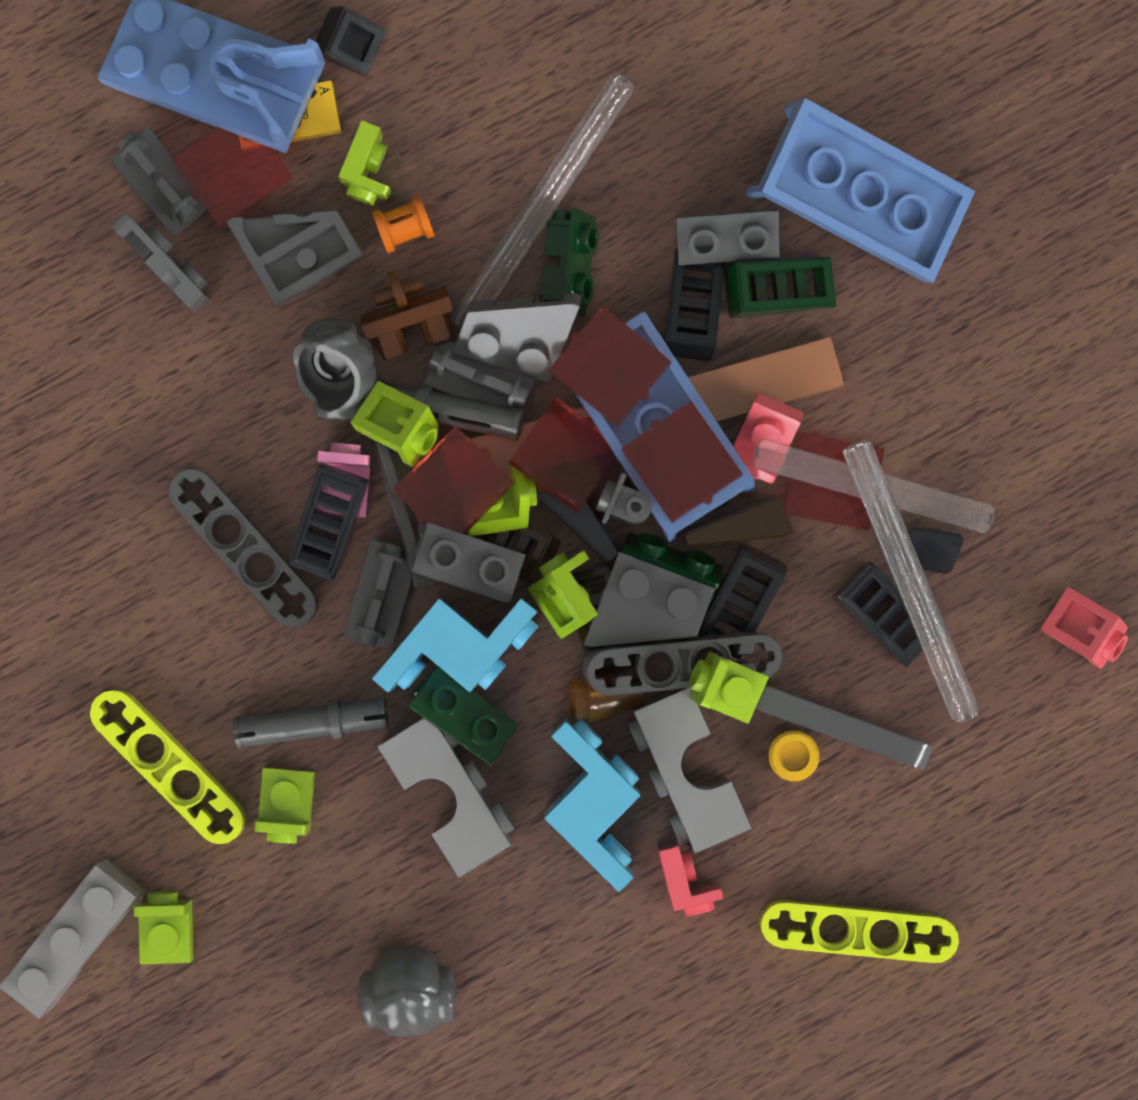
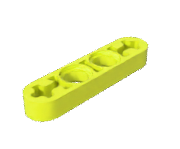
(162, 772)
(859, 924)

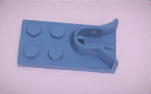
(213, 70)
(864, 190)
(666, 396)

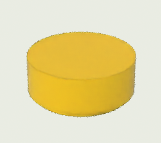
(793, 755)

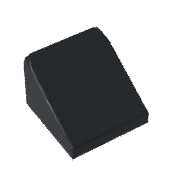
(349, 39)
(936, 548)

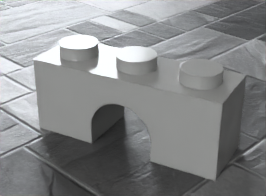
(703, 812)
(476, 828)
(72, 938)

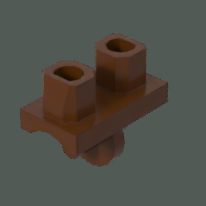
(386, 323)

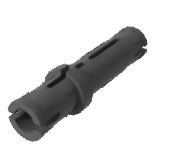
(467, 412)
(305, 723)

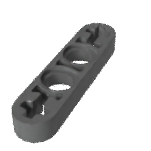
(239, 552)
(682, 658)
(844, 727)

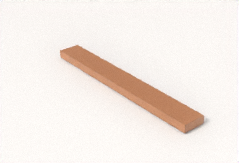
(730, 389)

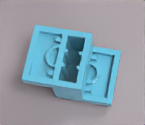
(457, 647)
(594, 802)

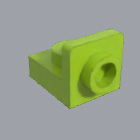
(364, 156)
(397, 422)
(511, 510)
(561, 597)
(726, 686)
(285, 804)
(165, 928)

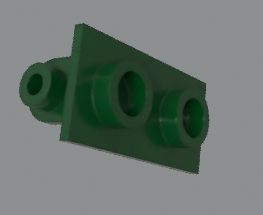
(574, 240)
(691, 565)
(462, 715)

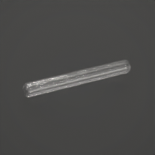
(907, 494)

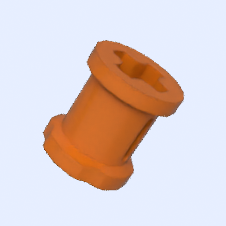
(403, 224)

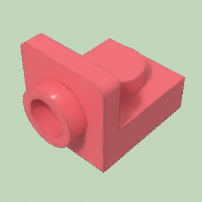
(769, 421)
(1086, 628)
(680, 871)

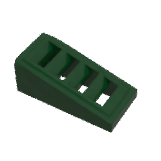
(738, 292)

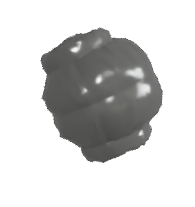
(334, 368)
(407, 993)

